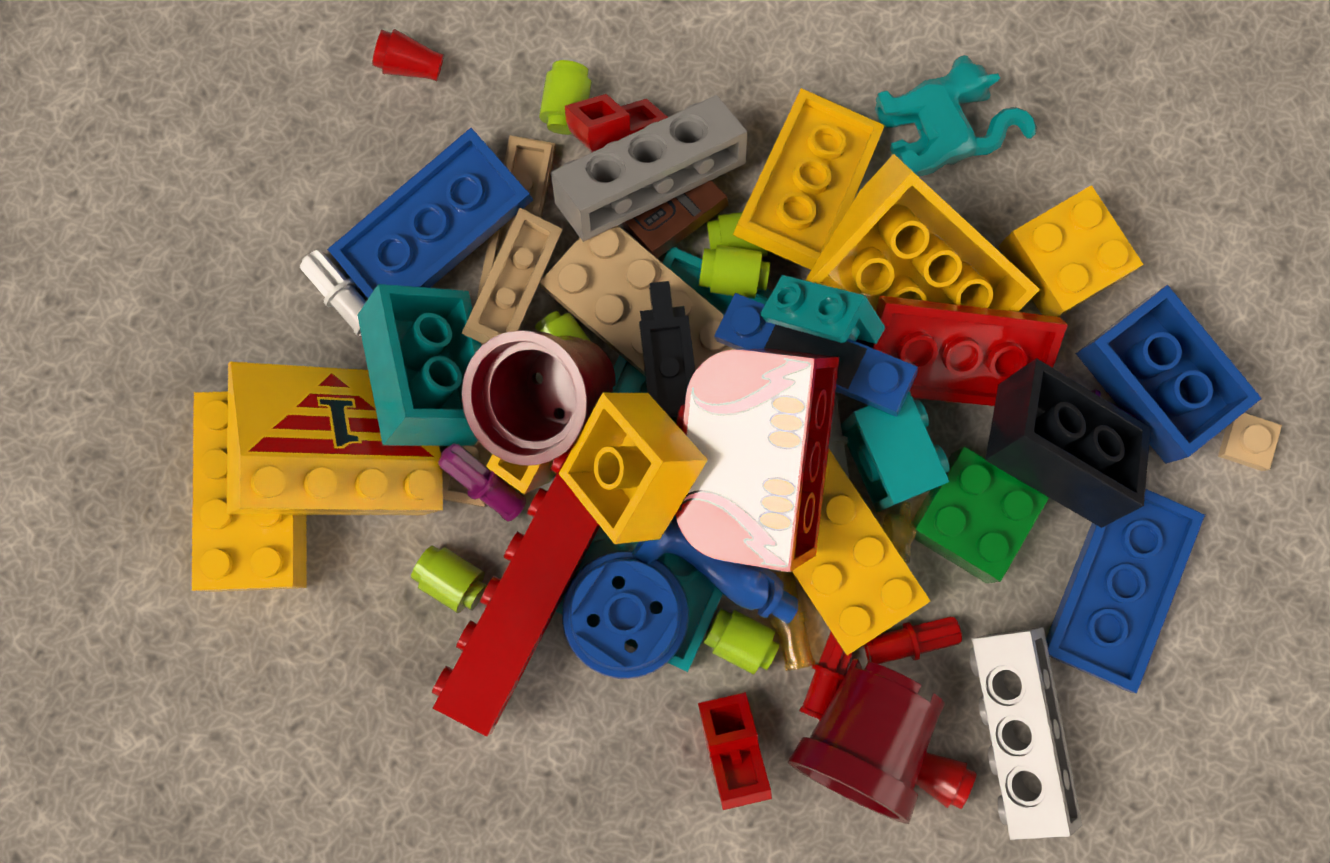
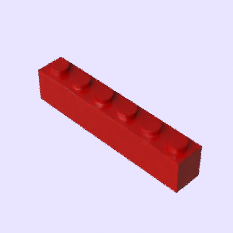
(517, 608)

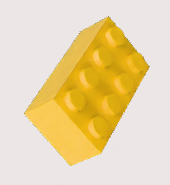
(236, 549)

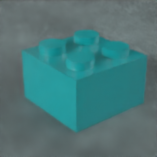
(895, 453)

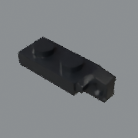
(666, 349)

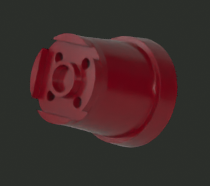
(516, 413)
(871, 740)

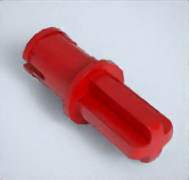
(914, 640)
(826, 679)

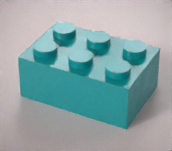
(418, 363)

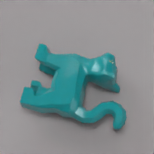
(940, 121)

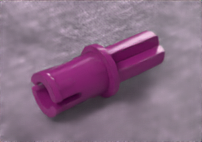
(481, 482)

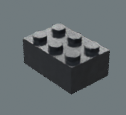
(1069, 444)

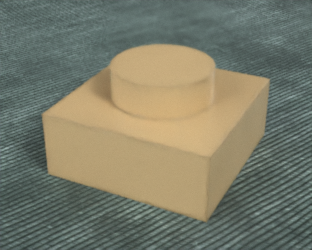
(1250, 442)

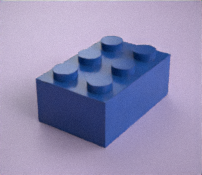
(1169, 375)

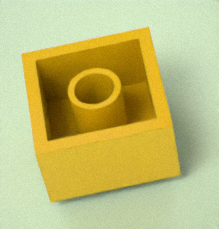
(1071, 252)
(632, 467)

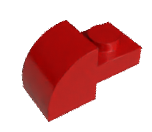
(602, 120)
(734, 751)

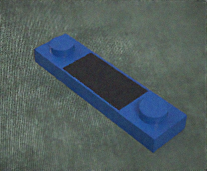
(861, 373)

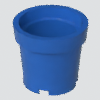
(625, 615)

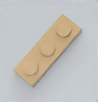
(513, 277)

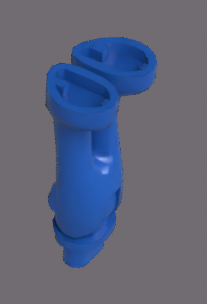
(743, 584)

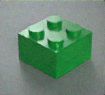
(978, 516)

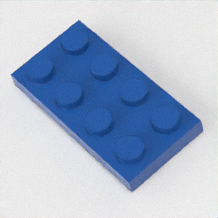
(433, 219)
(1123, 591)

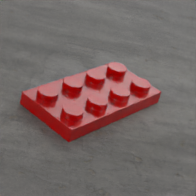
(964, 348)

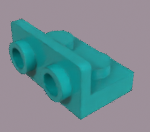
(822, 311)

